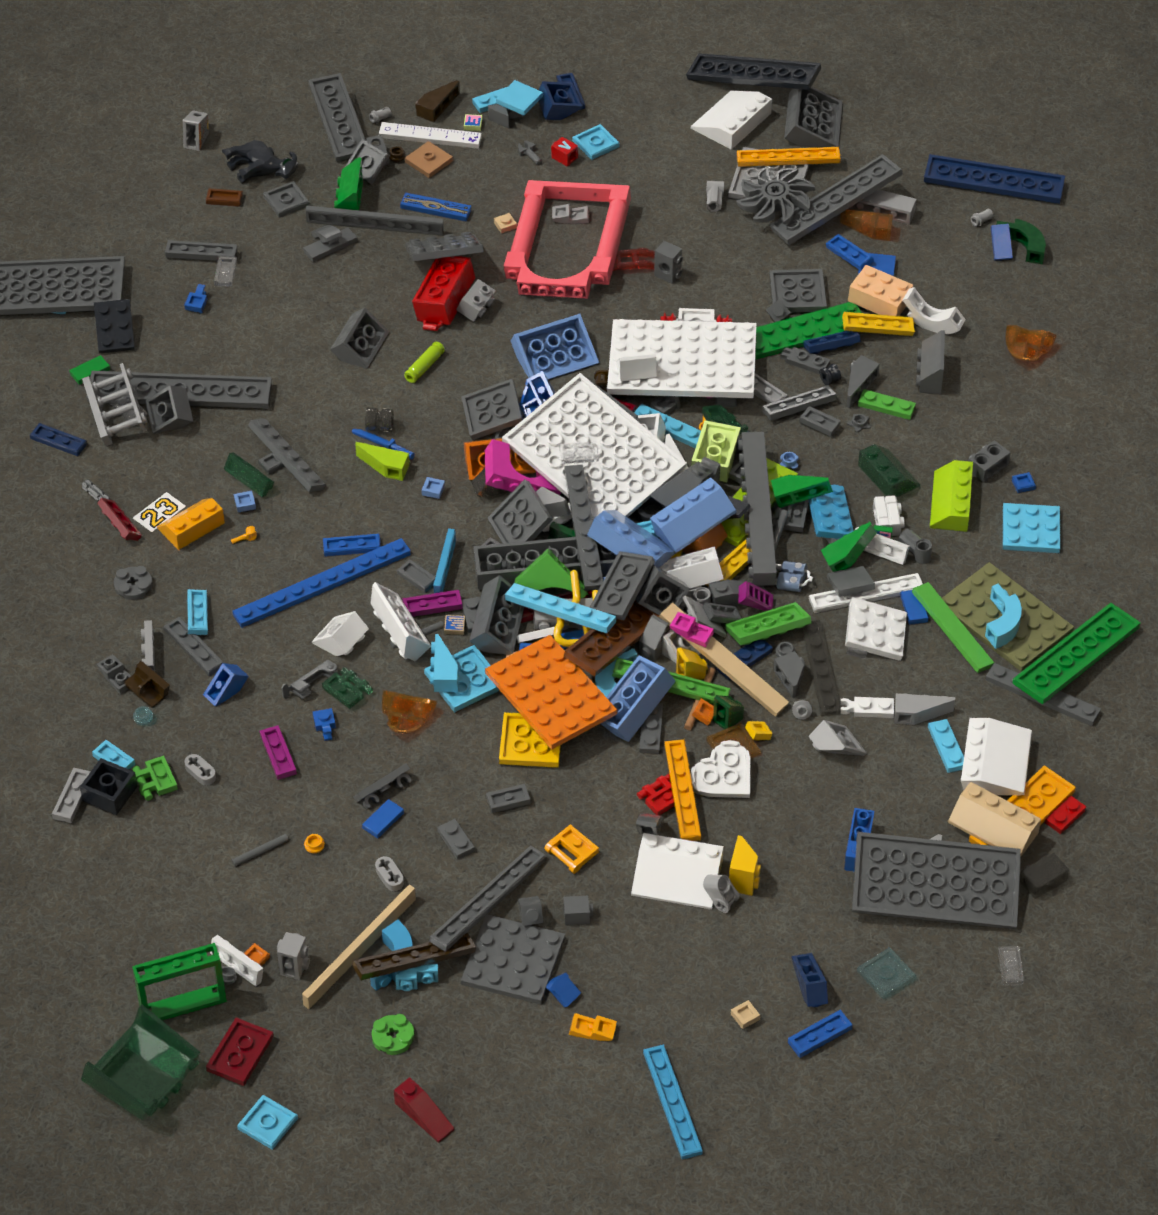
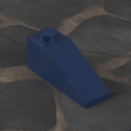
(811, 980)

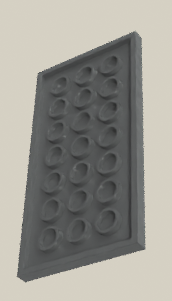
(59, 284)
(936, 880)

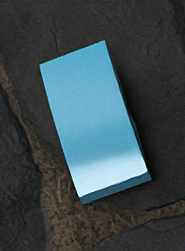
(408, 979)

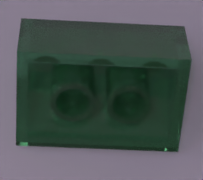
(886, 471)

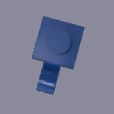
(197, 300)
(324, 721)

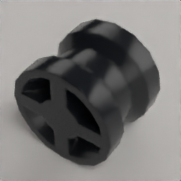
(830, 374)

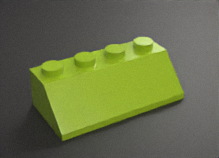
(951, 496)

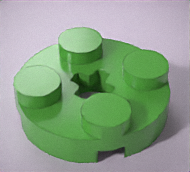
(392, 1023)

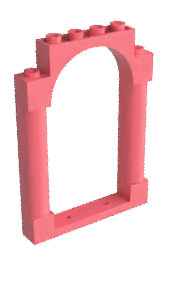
(602, 264)

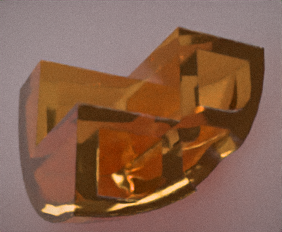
(1028, 344)
(406, 711)

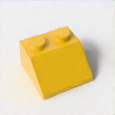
(744, 868)

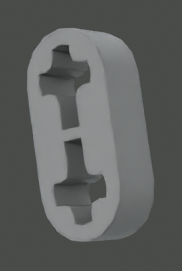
(203, 767)
(385, 875)

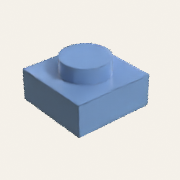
(433, 487)
(244, 501)

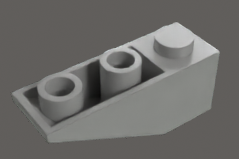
(919, 708)

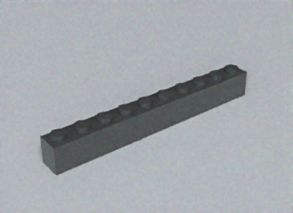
(759, 514)

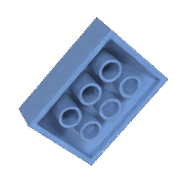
(555, 348)
(622, 534)

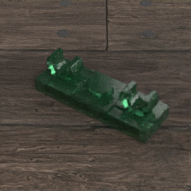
(248, 474)

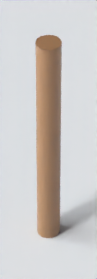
(690, 721)

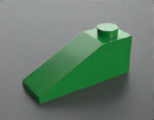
(796, 488)

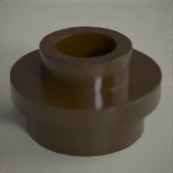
(397, 154)

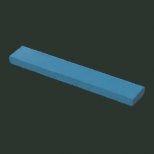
(672, 1102)

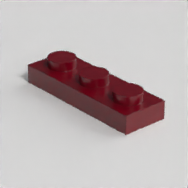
(119, 519)

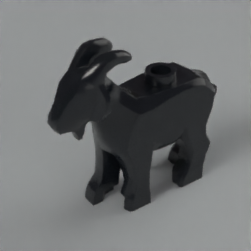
(260, 161)

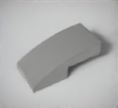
(566, 215)

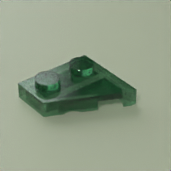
(718, 414)

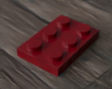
(239, 1051)

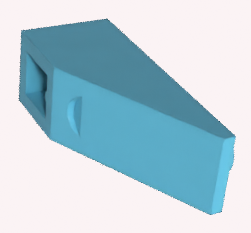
(445, 668)

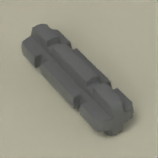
(94, 490)

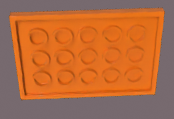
(550, 692)

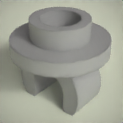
(801, 709)

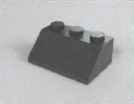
(359, 339)
(931, 364)

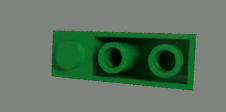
(846, 550)

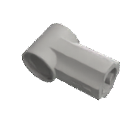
(714, 195)

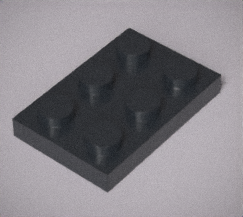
(114, 326)

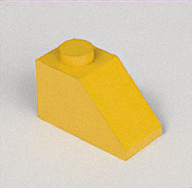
(690, 664)

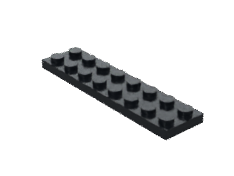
(754, 71)

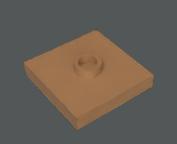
(428, 159)

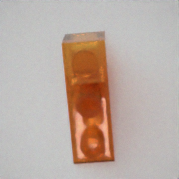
(871, 224)

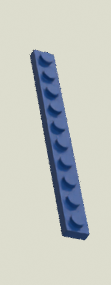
(321, 583)

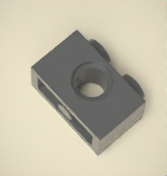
(668, 262)

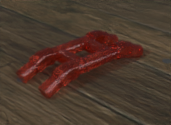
(634, 253)

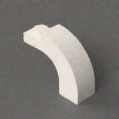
(932, 318)

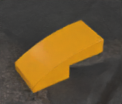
(595, 1029)

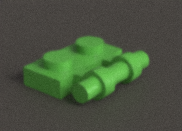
(160, 775)

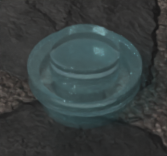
(143, 715)

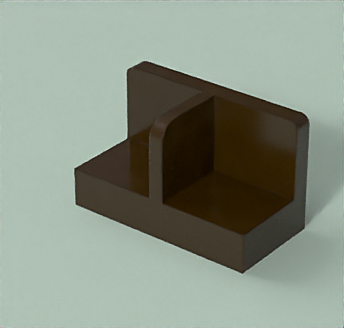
(147, 685)

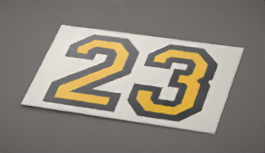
(159, 511)

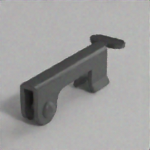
(300, 686)

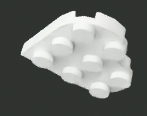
(724, 772)

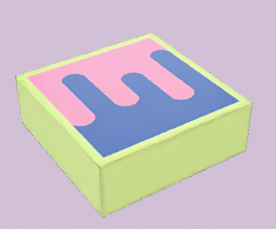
(473, 122)

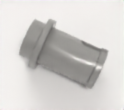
(376, 116)
(979, 218)

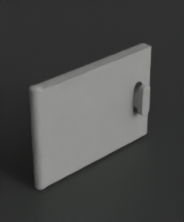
(696, 610)

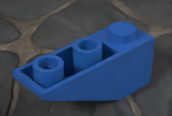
(861, 822)

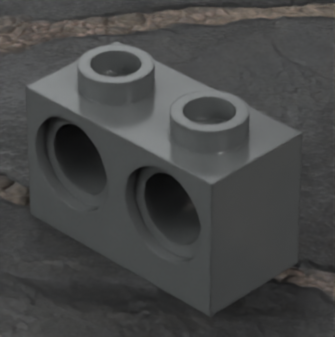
(989, 460)

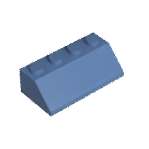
(692, 515)
(637, 696)

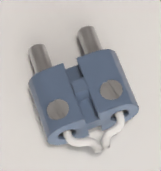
(792, 576)

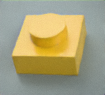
(758, 730)

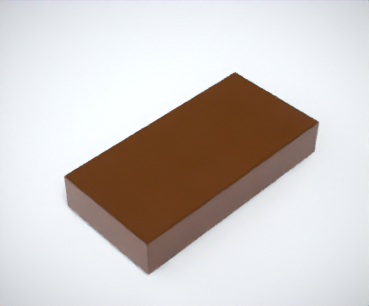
(224, 197)

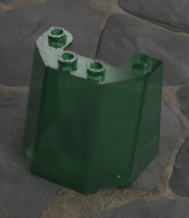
(143, 1066)

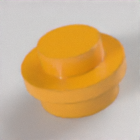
(314, 843)

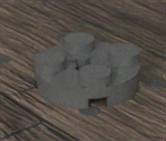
(125, 576)

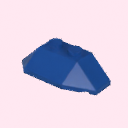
(535, 393)

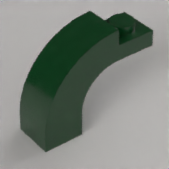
(1030, 238)

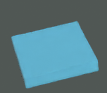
(519, 97)
(595, 141)
(267, 1122)

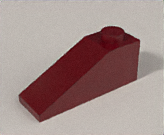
(422, 1109)

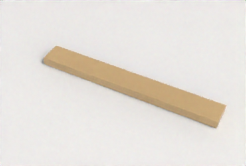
(735, 669)
(358, 947)

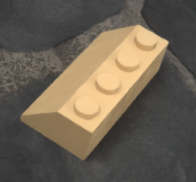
(994, 819)

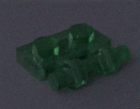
(344, 691)

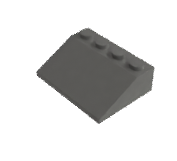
(813, 118)

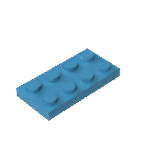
(831, 514)

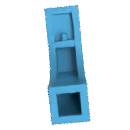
(394, 937)

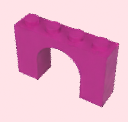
(502, 475)

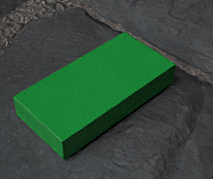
(84, 370)

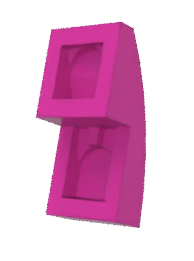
(690, 630)

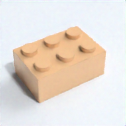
(879, 292)

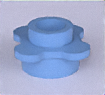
(789, 460)

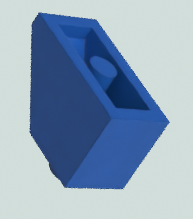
(225, 683)

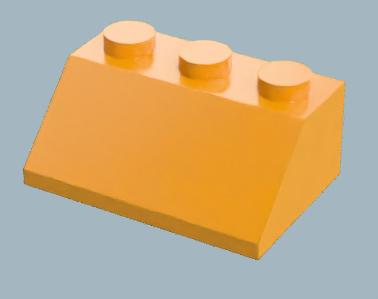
(192, 523)

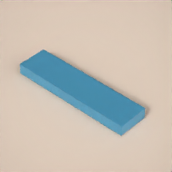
(445, 561)

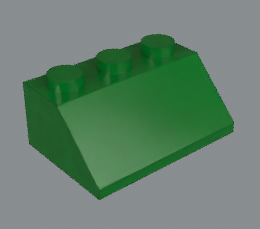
(350, 186)

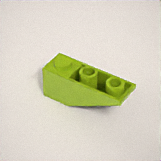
(386, 461)

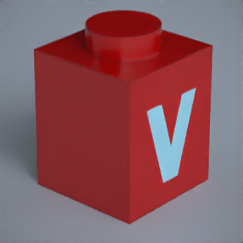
(564, 151)

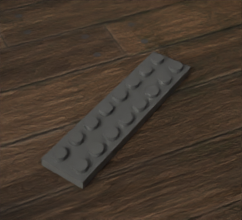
(838, 199)

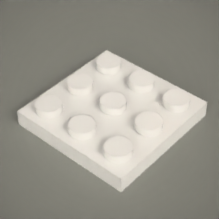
(876, 628)

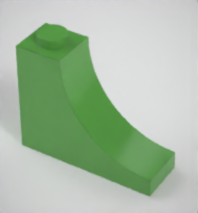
(547, 572)

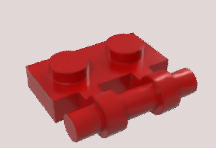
(658, 801)

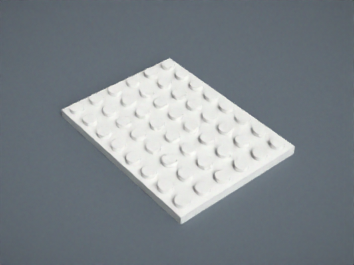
(690, 358)
(630, 456)

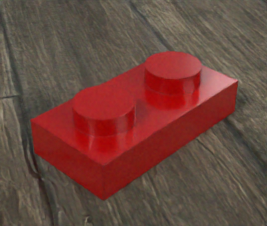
(1065, 814)

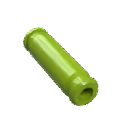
(424, 362)

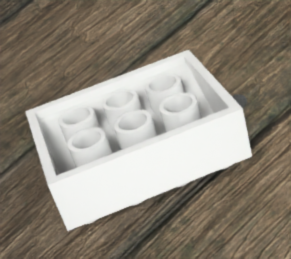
(734, 117)
(996, 756)
(675, 870)

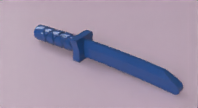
(381, 441)

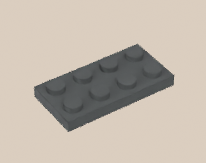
(622, 584)

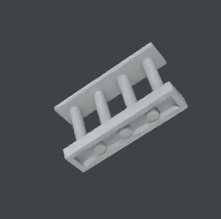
(102, 417)

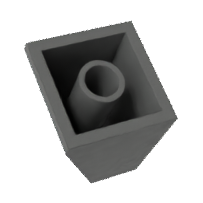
(682, 483)

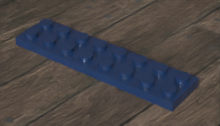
(994, 178)

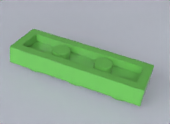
(886, 404)

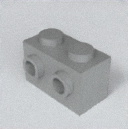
(476, 300)
(292, 955)

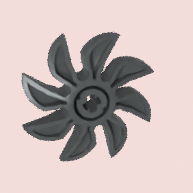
(775, 195)

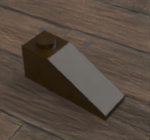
(434, 103)

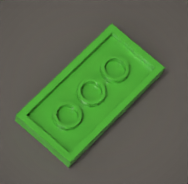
(768, 623)

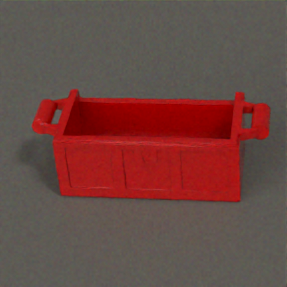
(443, 291)

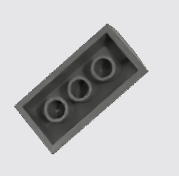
(496, 619)

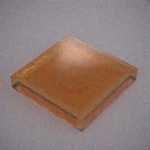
(734, 733)

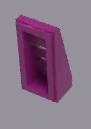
(748, 588)

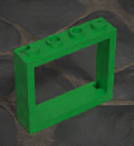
(175, 966)

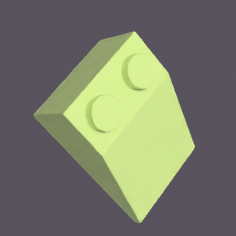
(718, 444)

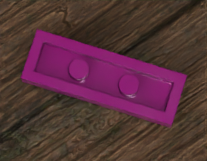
(433, 603)
(278, 752)

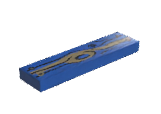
(435, 206)

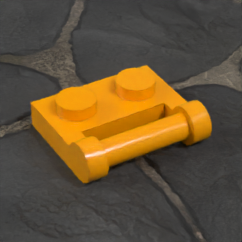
(576, 844)

